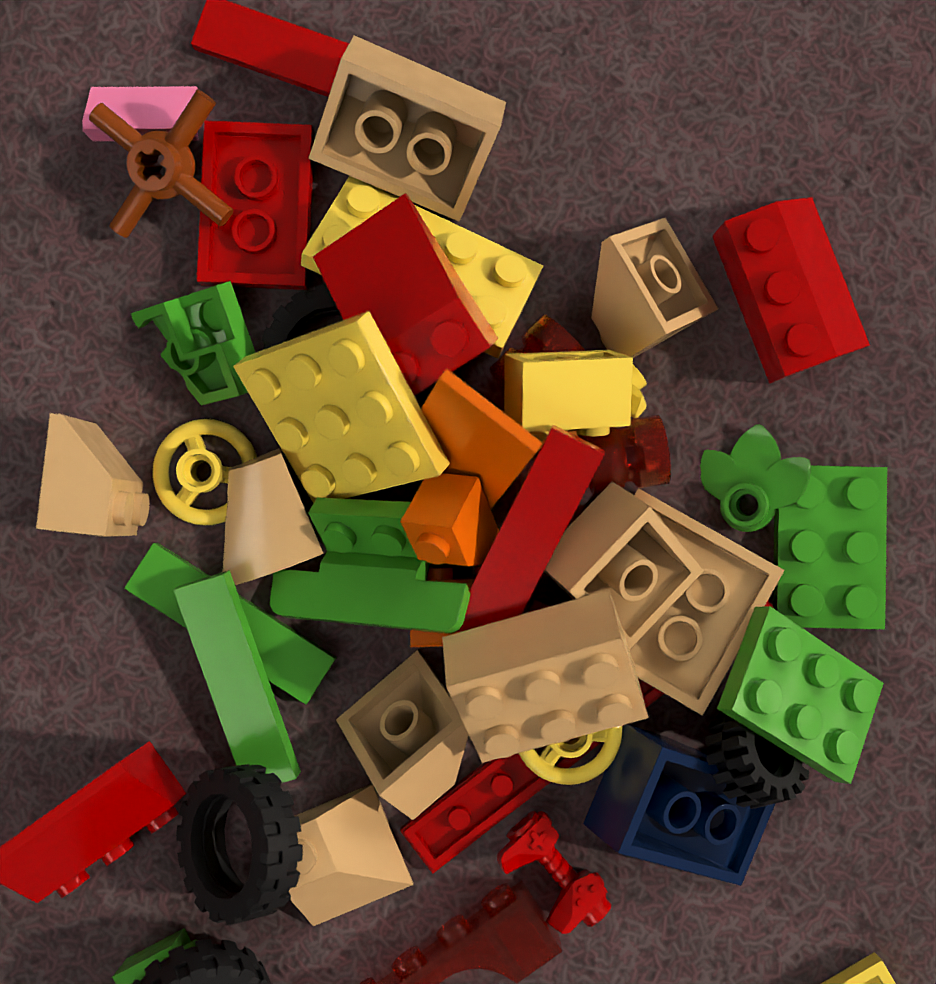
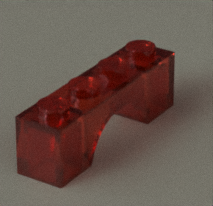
(501, 937)

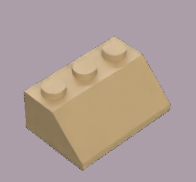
(406, 128)

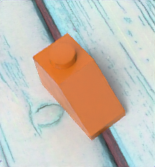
(450, 521)

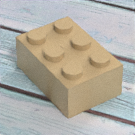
(543, 677)

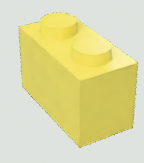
(568, 391)

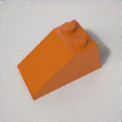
(477, 436)

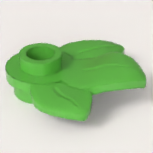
(754, 470)

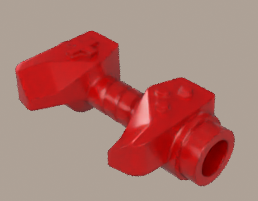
(582, 892)

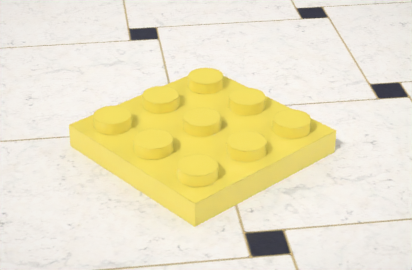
(342, 411)

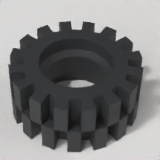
(752, 780)

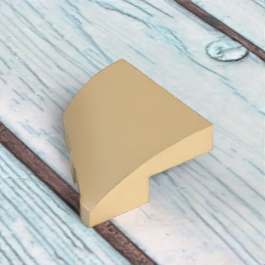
(265, 520)

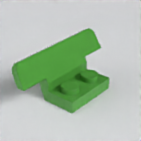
(368, 574)

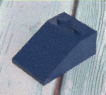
(670, 811)

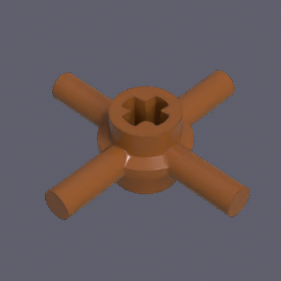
(177, 160)

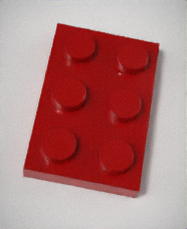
(268, 184)

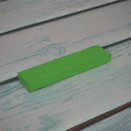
(287, 656)
(236, 675)

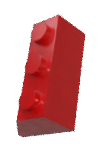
(789, 287)
(91, 826)

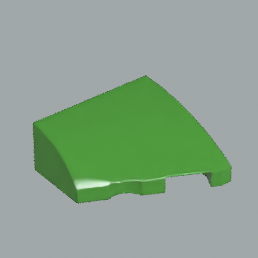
(204, 340)

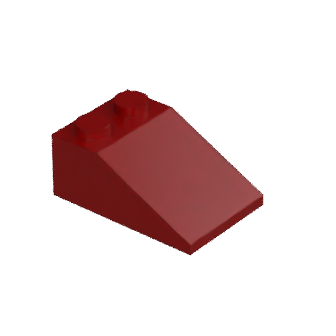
(409, 289)

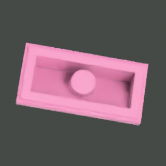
(141, 107)

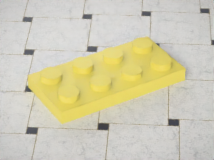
(492, 274)

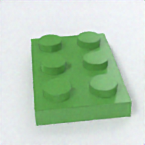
(834, 550)
(801, 695)

